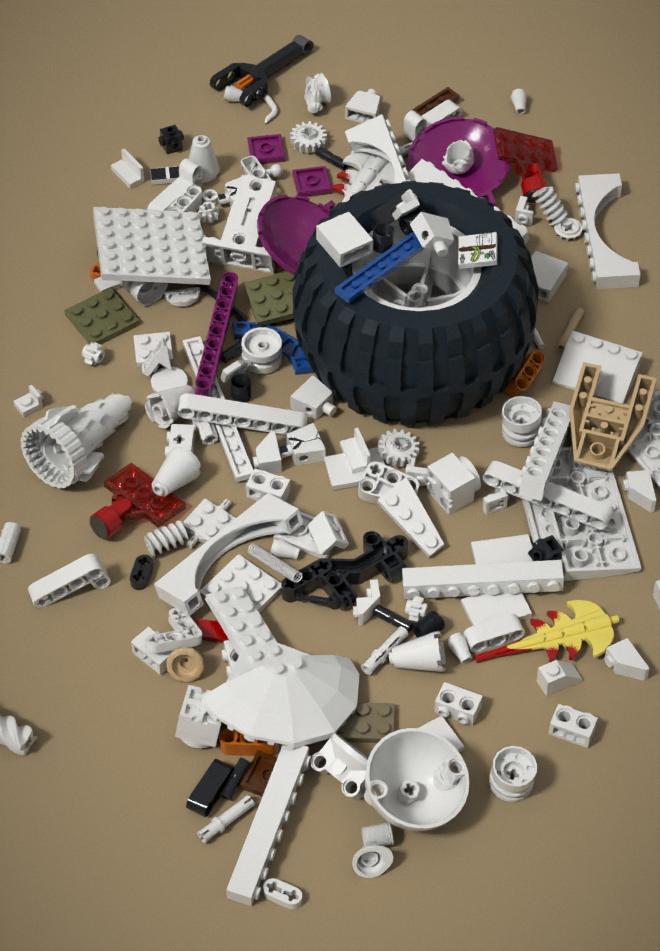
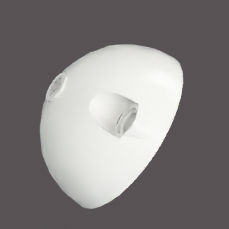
(413, 763)

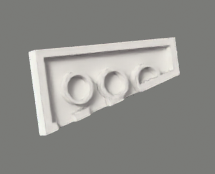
(409, 514)

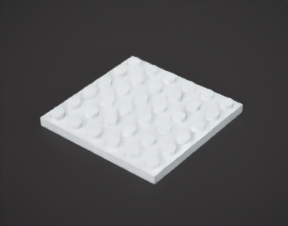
(150, 246)

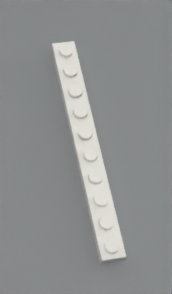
(228, 435)

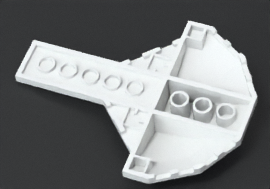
(273, 688)

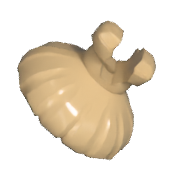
(185, 664)

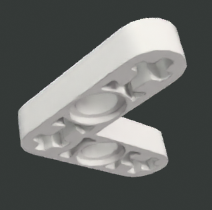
(185, 634)

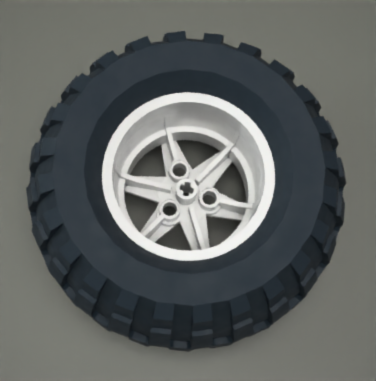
(397, 346)

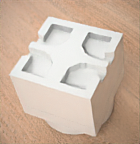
(452, 482)
(194, 722)

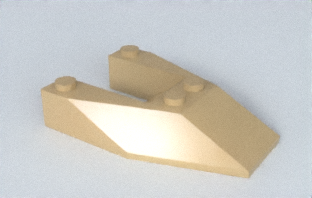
(602, 427)

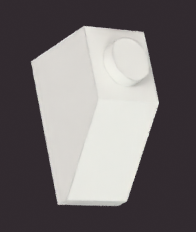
(268, 455)
(640, 489)
(626, 660)
(557, 676)

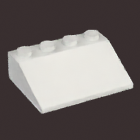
(617, 364)

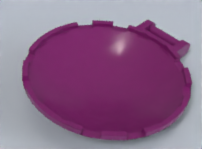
(486, 170)
(287, 225)

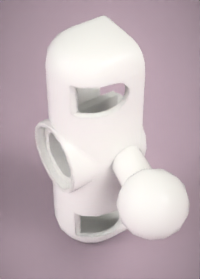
(248, 166)

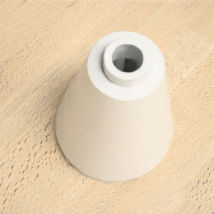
(204, 155)
(163, 405)
(176, 471)
(420, 654)

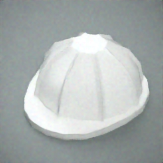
(372, 861)

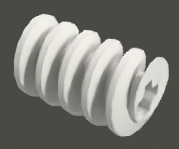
(551, 204)
(165, 537)

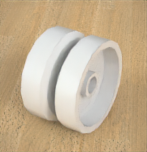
(263, 349)

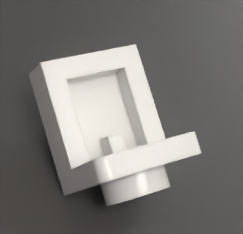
(417, 472)

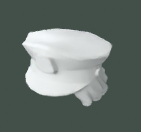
(317, 92)

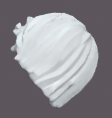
(458, 157)

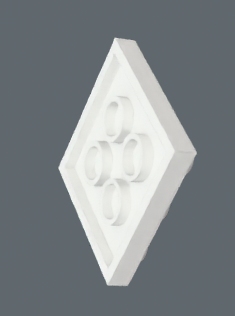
(241, 572)

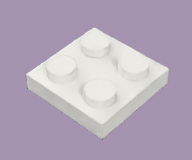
(146, 343)

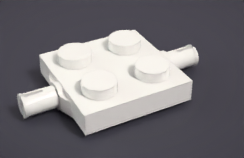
(207, 521)

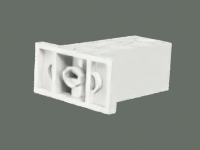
(240, 240)

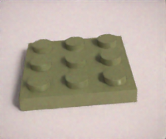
(271, 298)
(102, 317)

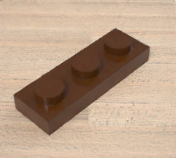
(445, 94)

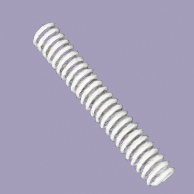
(277, 562)

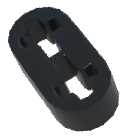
(138, 571)

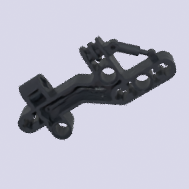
(378, 557)

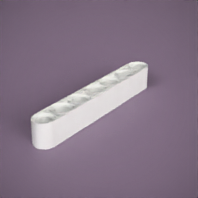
(240, 414)
(555, 498)

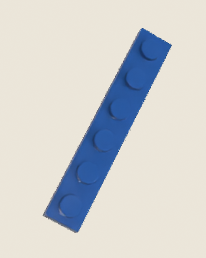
(379, 268)

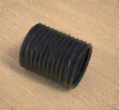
(404, 222)
(382, 237)
(240, 388)
(428, 624)

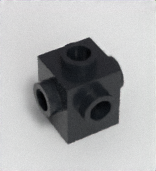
(171, 139)
(545, 549)

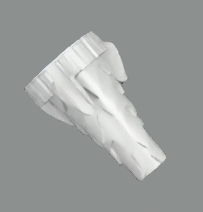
(64, 441)

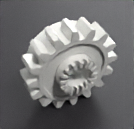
(308, 137)
(398, 448)

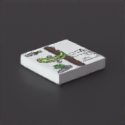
(477, 250)

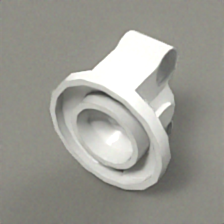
(344, 763)

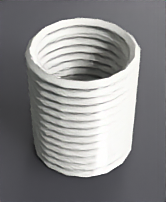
(378, 835)

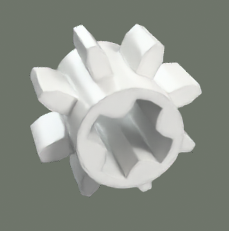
(208, 212)
(93, 353)
(416, 608)

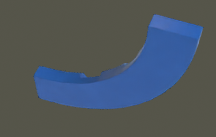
(290, 346)

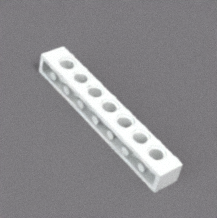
(545, 452)

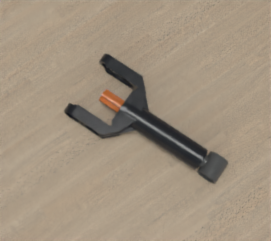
(258, 74)

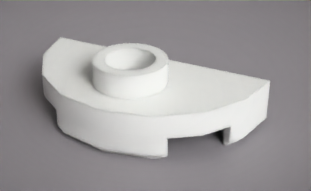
(183, 296)

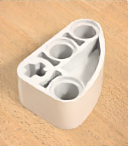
(379, 482)

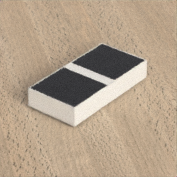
(164, 175)

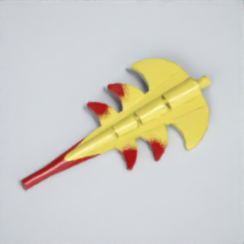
(589, 625)

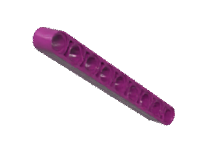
(216, 335)

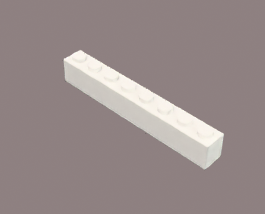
(483, 579)
(267, 825)

